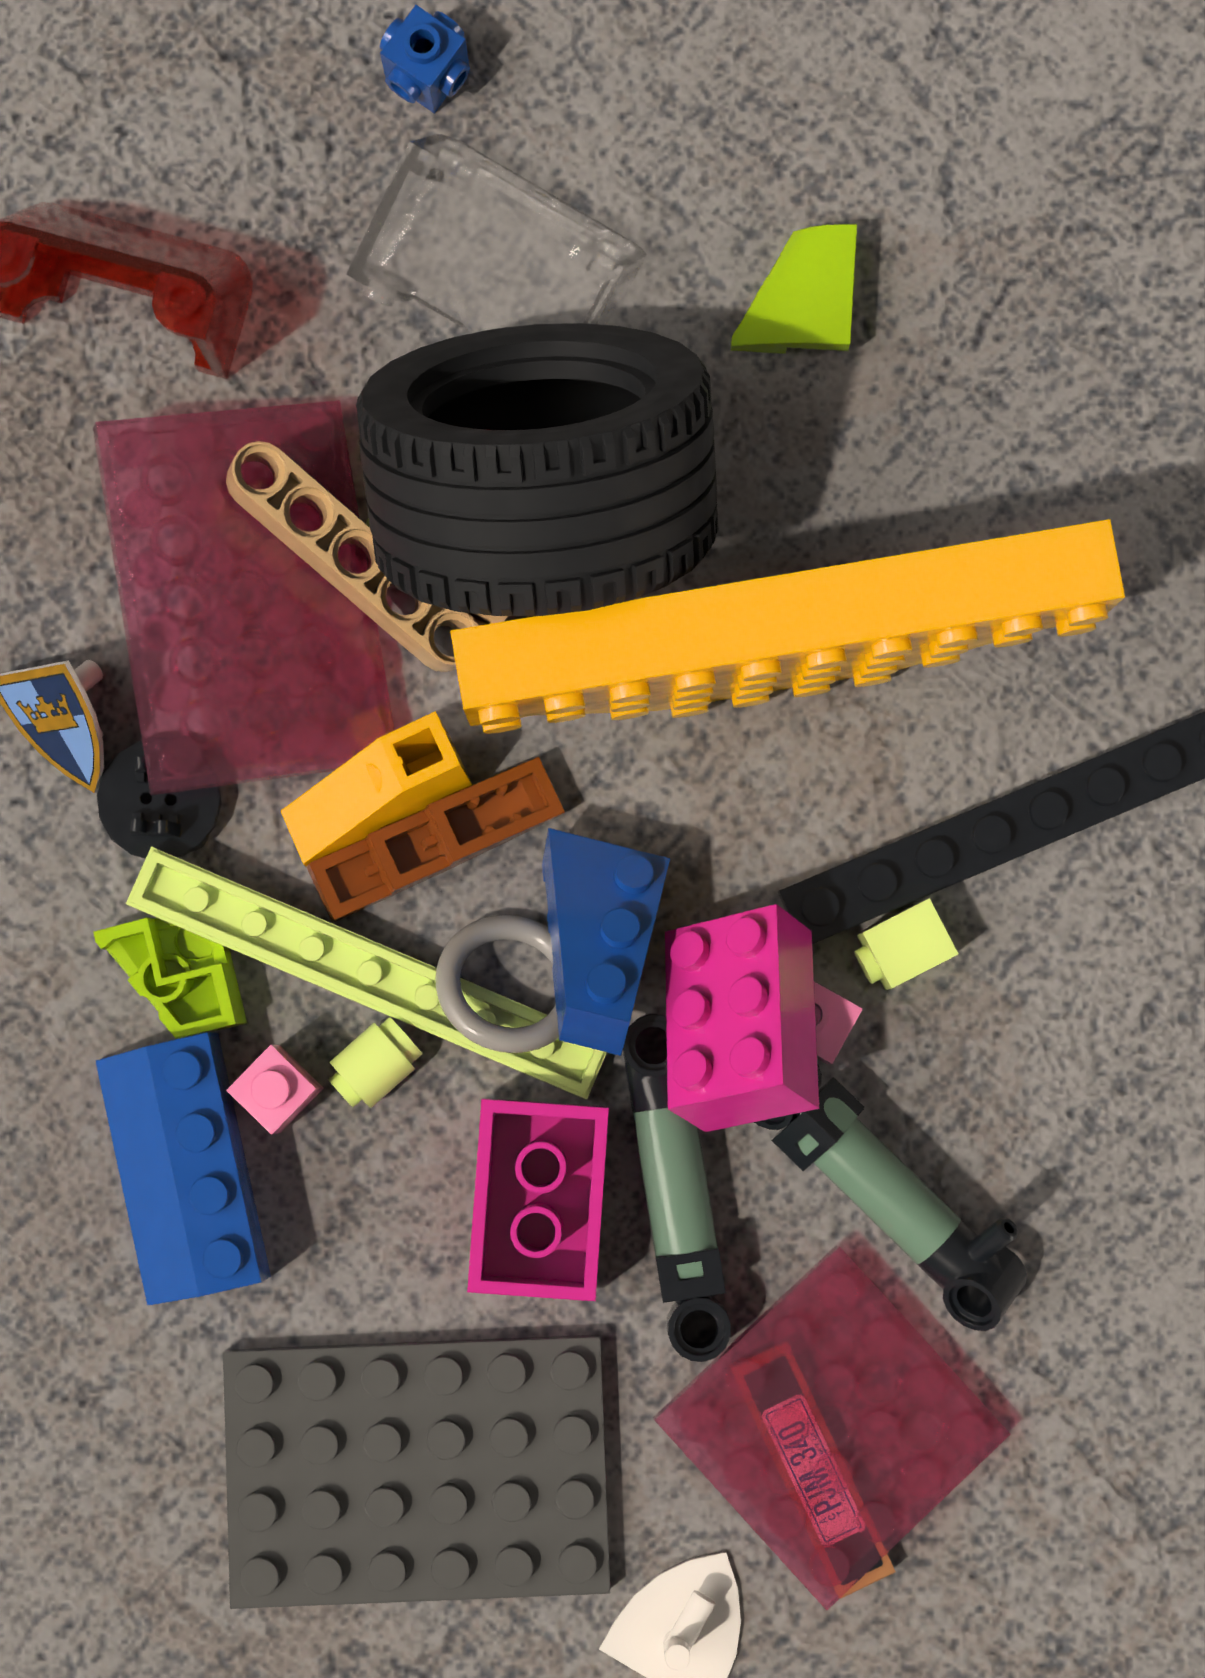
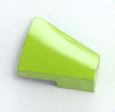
(805, 295)
(179, 973)

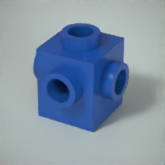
(427, 75)

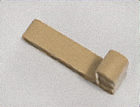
(321, 548)

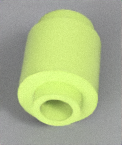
(374, 1063)

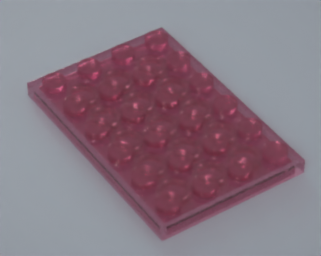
(230, 636)

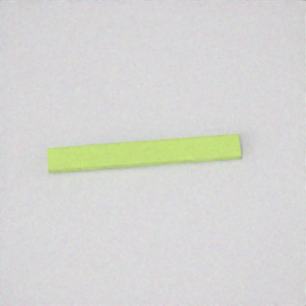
(344, 964)

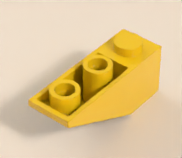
(377, 788)

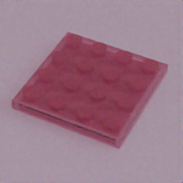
(831, 1426)

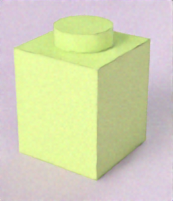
(904, 946)

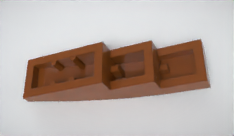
(435, 839)

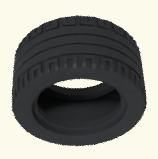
(539, 468)

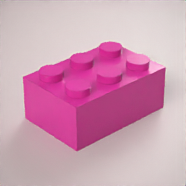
(740, 1019)
(538, 1199)

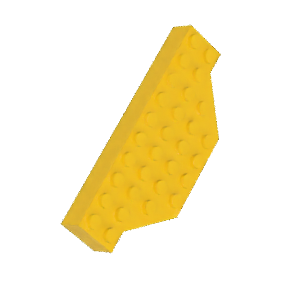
(787, 630)

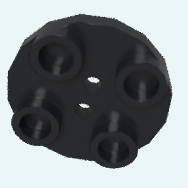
(141, 826)

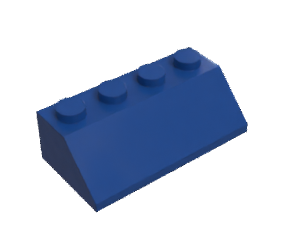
(183, 1169)

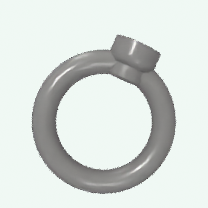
(452, 998)

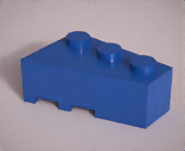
(600, 932)

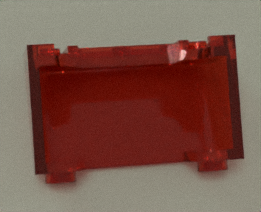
(193, 285)

